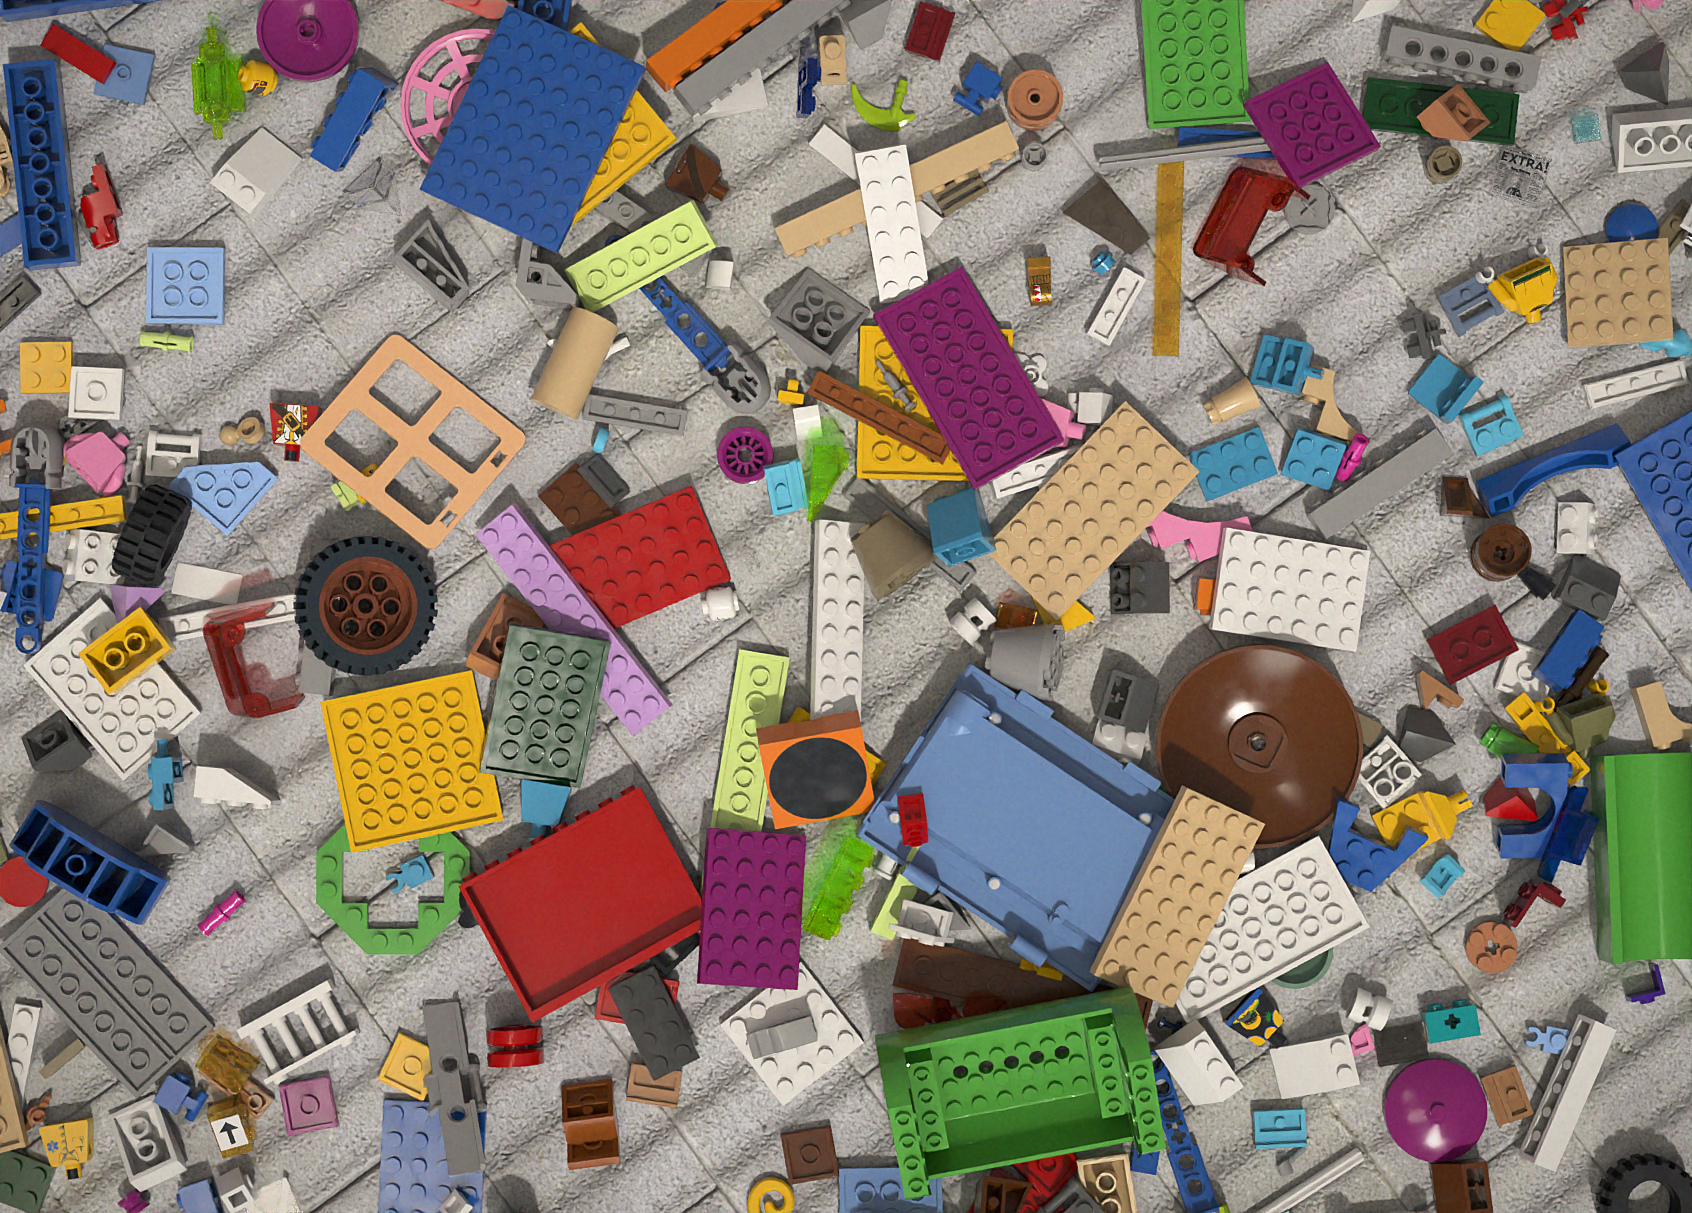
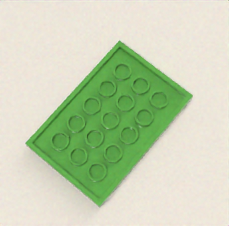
(1194, 62)

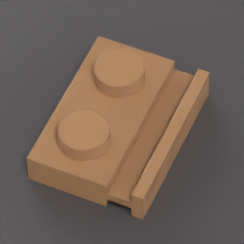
(658, 1092)
(1506, 1095)

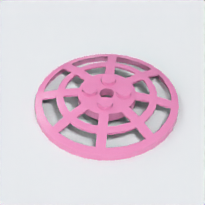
(433, 89)

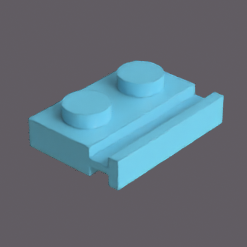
(785, 486)
(1280, 1128)

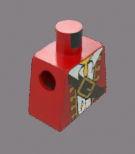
(289, 424)

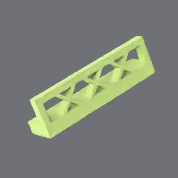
(892, 903)

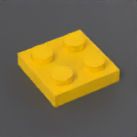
(45, 367)

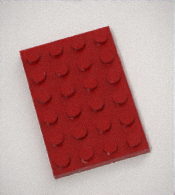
(645, 558)

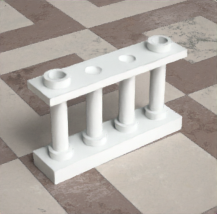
(300, 1007)

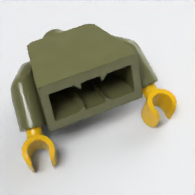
(1583, 721)

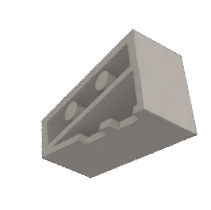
(432, 268)

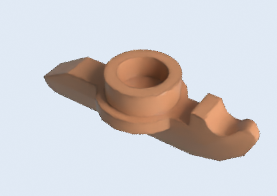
(36, 1113)

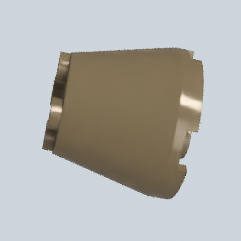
(890, 554)

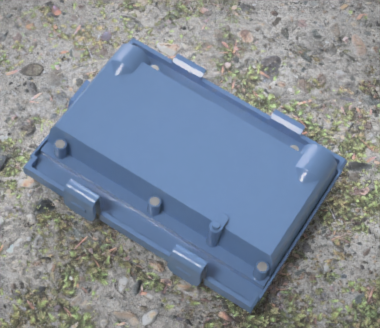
(1022, 822)

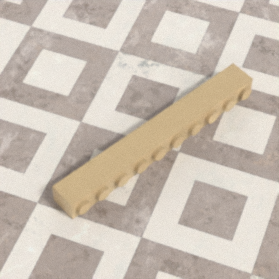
(926, 176)

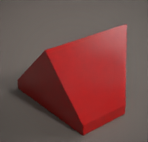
(1509, 803)

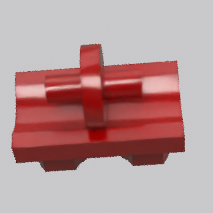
(1566, 29)

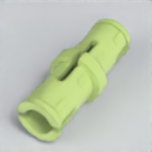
(166, 341)

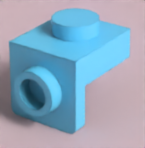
(1442, 875)

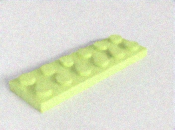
(641, 257)

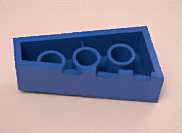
(351, 117)

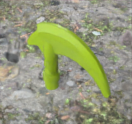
(884, 119)

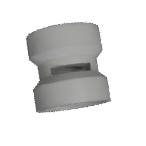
(1037, 153)

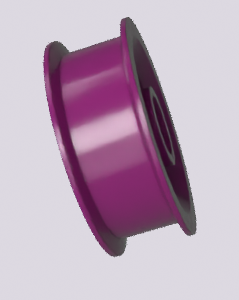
(722, 456)

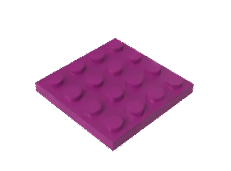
(1311, 125)

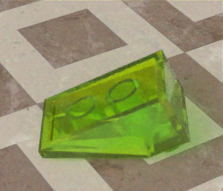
(826, 473)

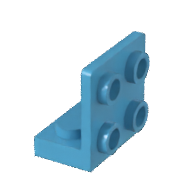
(1444, 389)

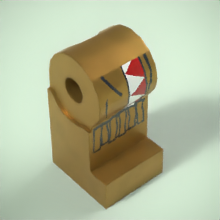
(1039, 280)

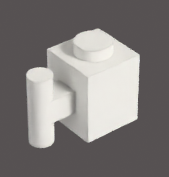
(1093, 406)

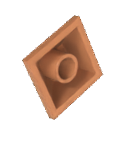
(1453, 116)

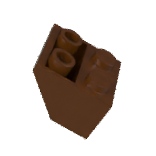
(1462, 1186)

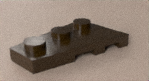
(1108, 218)

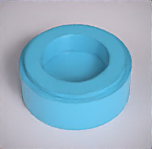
(601, 440)

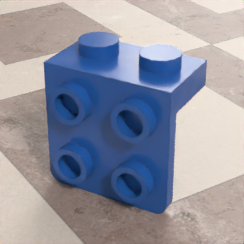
(52, 590)

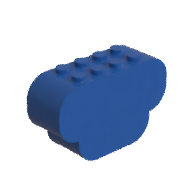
(89, 863)

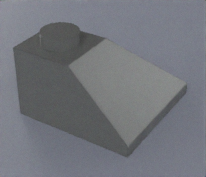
(56, 745)

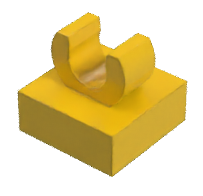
(791, 396)

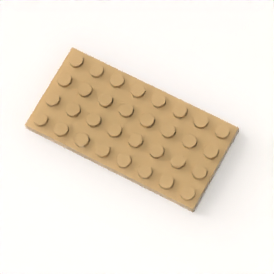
(1091, 510)
(1177, 897)

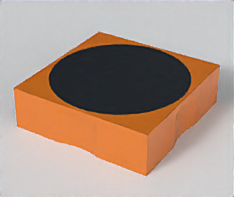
(816, 769)

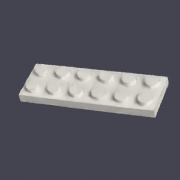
(891, 221)

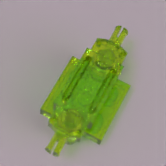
(216, 84)

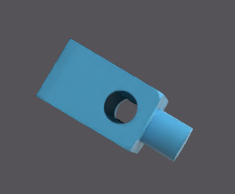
(543, 805)

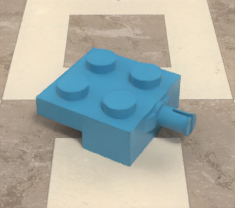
(1284, 365)
(164, 772)

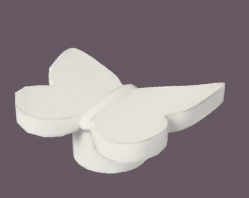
(1033, 370)

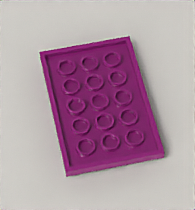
(751, 909)

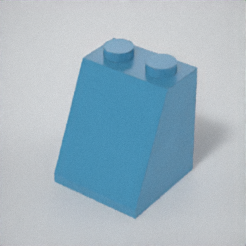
(959, 527)

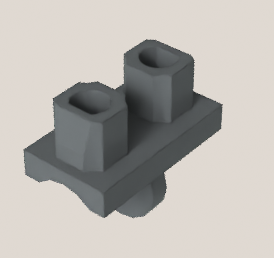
(1418, 325)

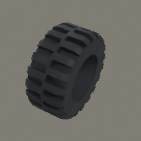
(151, 535)
(1640, 1169)

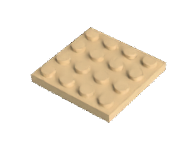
(1618, 293)

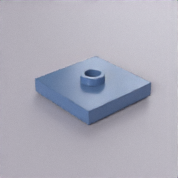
(130, 76)

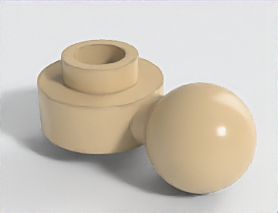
(249, 430)

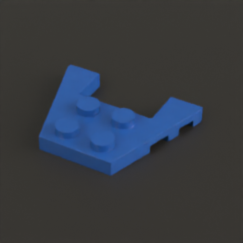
(1364, 859)

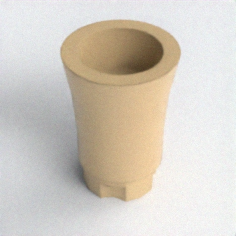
(1232, 402)

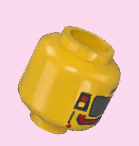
(257, 78)

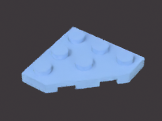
(224, 490)

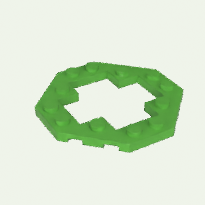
(354, 917)

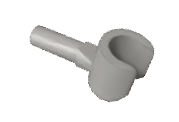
(1284, 1166)

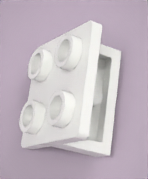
(923, 923)

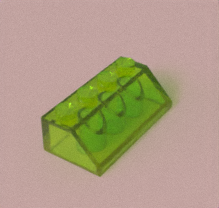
(835, 892)

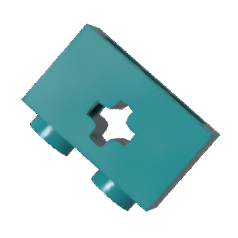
(1464, 1026)

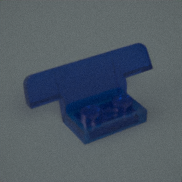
(1570, 834)

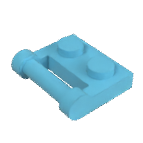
(1492, 434)

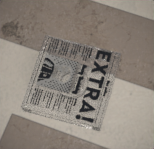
(1520, 176)

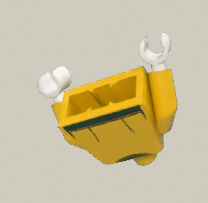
(1524, 286)

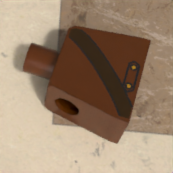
(697, 177)

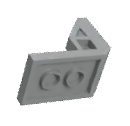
(550, 289)

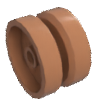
(1032, 115)

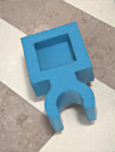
(414, 873)

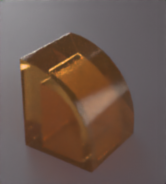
(1014, 616)

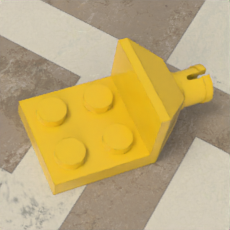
(1423, 811)

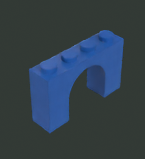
(1539, 771)

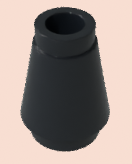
(1537, 582)

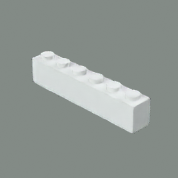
(1567, 1092)

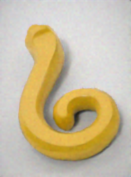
(770, 1184)

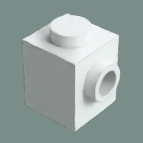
(235, 1190)

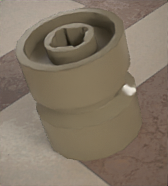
(1442, 164)

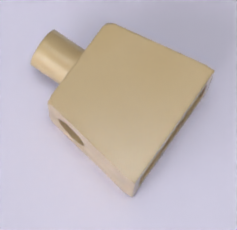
(833, 60)

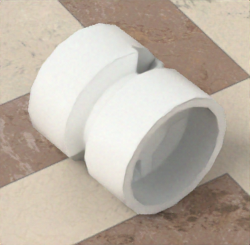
(965, 627)
(1377, 1011)

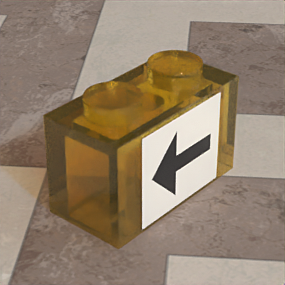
(231, 1126)

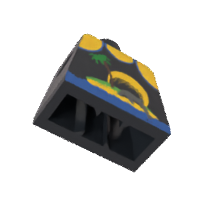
(1257, 1020)

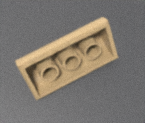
(574, 363)
(1109, 1180)

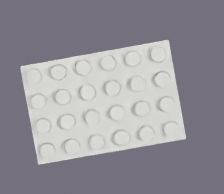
(1289, 589)
(116, 725)

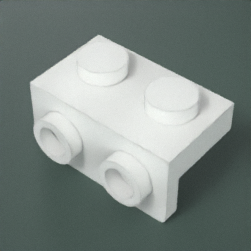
(1577, 528)
(1119, 742)

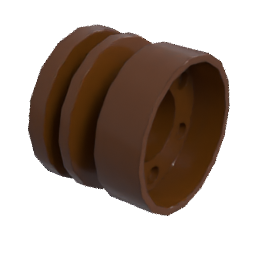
(1513, 545)

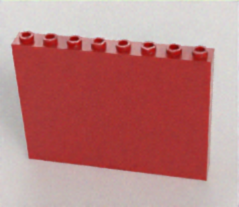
(585, 903)

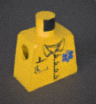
(69, 1144)

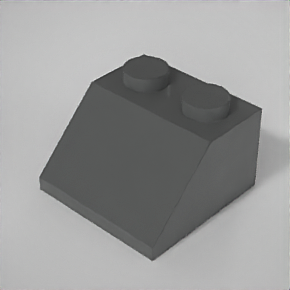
(1588, 588)

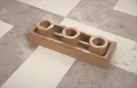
(251, 1093)

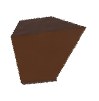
(1459, 499)

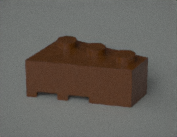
(1000, 1195)

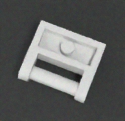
(171, 463)

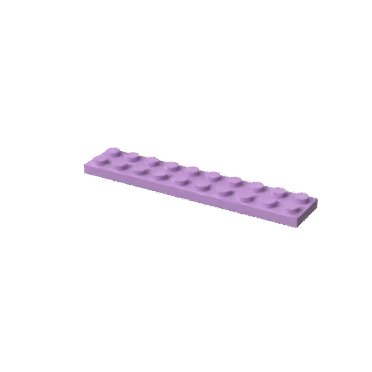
(569, 609)

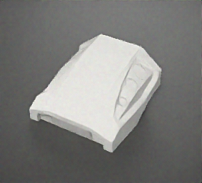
(1385, 770)

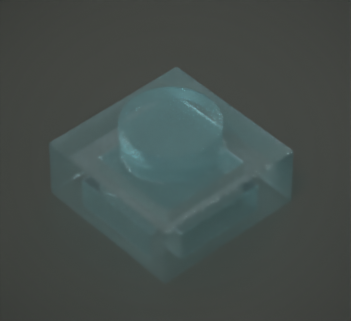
(1586, 128)

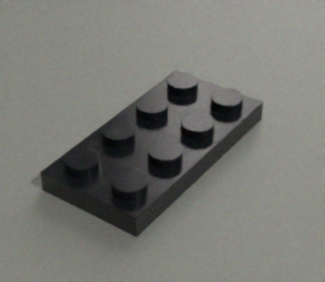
(654, 1022)

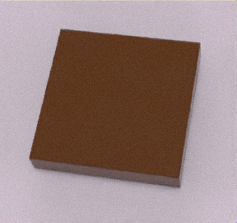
(810, 1154)

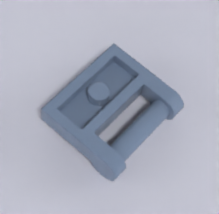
(1464, 297)

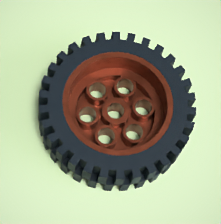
(404, 584)

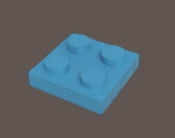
(1313, 458)

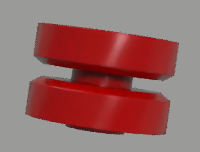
(515, 1049)

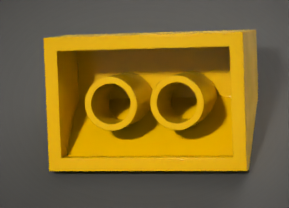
(127, 651)

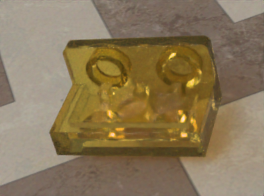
(227, 1063)

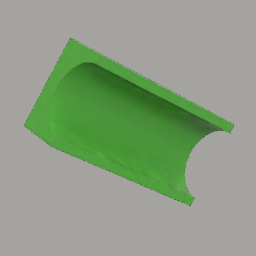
(1643, 855)

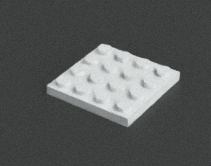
(797, 1068)

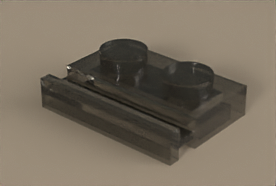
(1400, 1044)

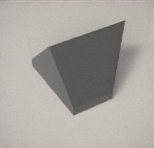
(1649, 74)
(1423, 735)

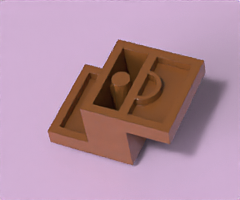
(590, 1124)

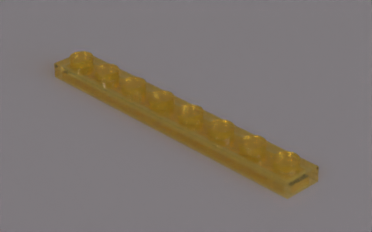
(1168, 259)

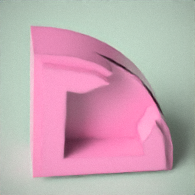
(1361, 1040)

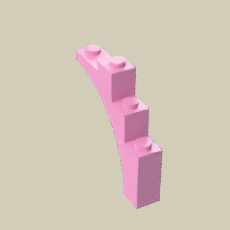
(1202, 537)

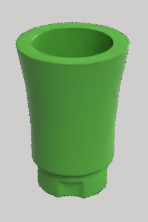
(1502, 741)

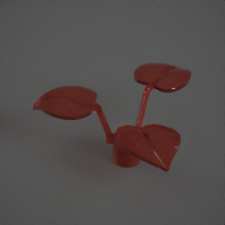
(915, 1010)

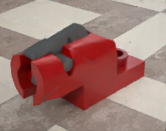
(99, 210)

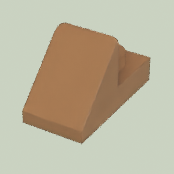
(1429, 688)

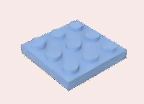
(185, 285)

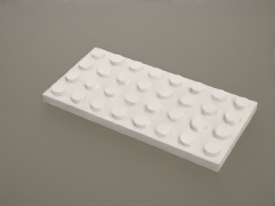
(1271, 926)

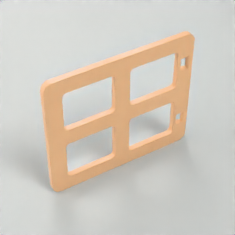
(412, 441)

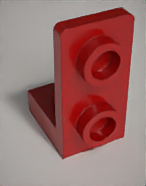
(913, 820)

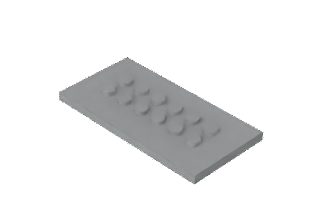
(106, 990)

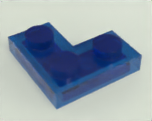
(808, 75)

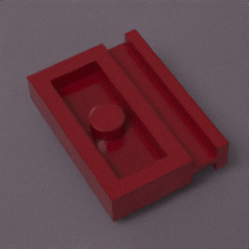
(930, 31)

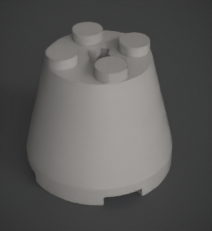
(1028, 658)

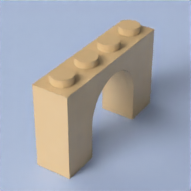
(1656, 718)

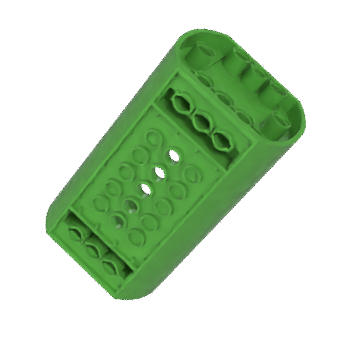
(1026, 1109)

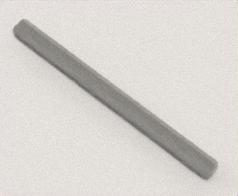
(1182, 153)

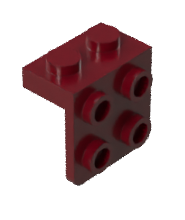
(1527, 894)

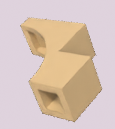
(1329, 418)

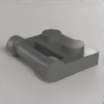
(1084, 1204)

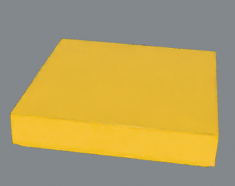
(407, 1066)

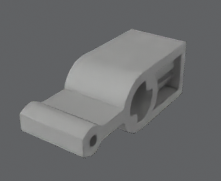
(782, 1037)

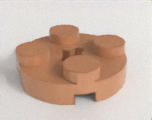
(1478, 940)

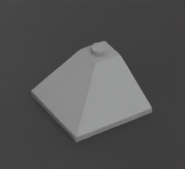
(817, 321)

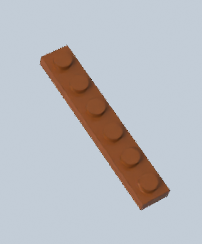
(879, 417)

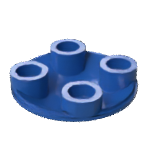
(1631, 224)

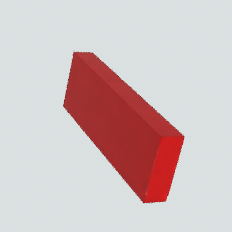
(78, 54)

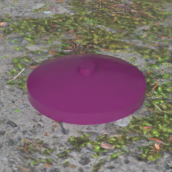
(307, 37)
(1435, 1110)

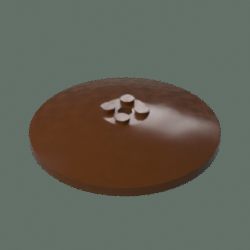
(1307, 728)

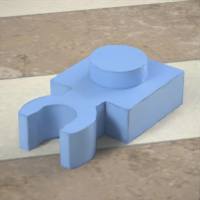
(1552, 1040)

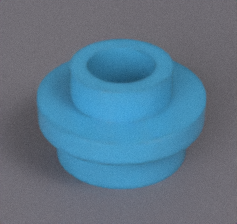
(1102, 262)

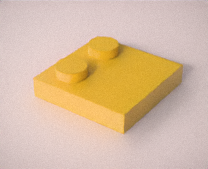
(1509, 22)

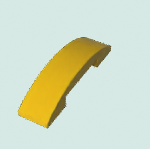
(1539, 732)

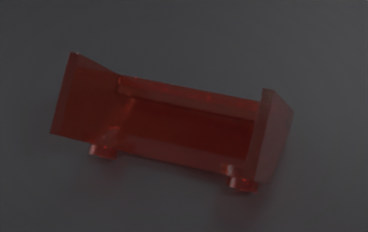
(1237, 218)
(221, 639)

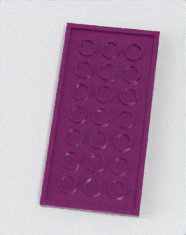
(968, 378)

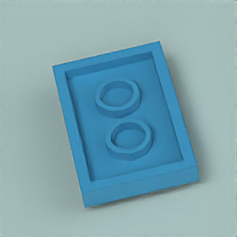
(1233, 464)

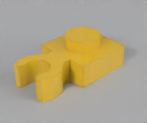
(1045, 970)

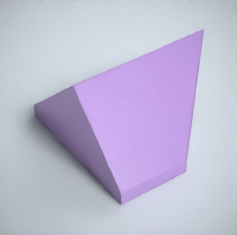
(131, 597)

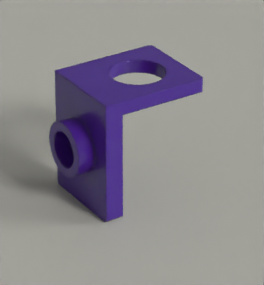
(1649, 995)

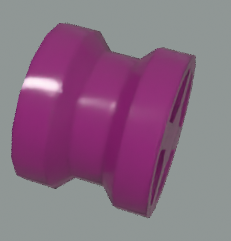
(133, 1202)

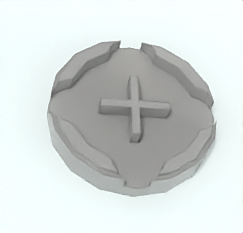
(1310, 215)

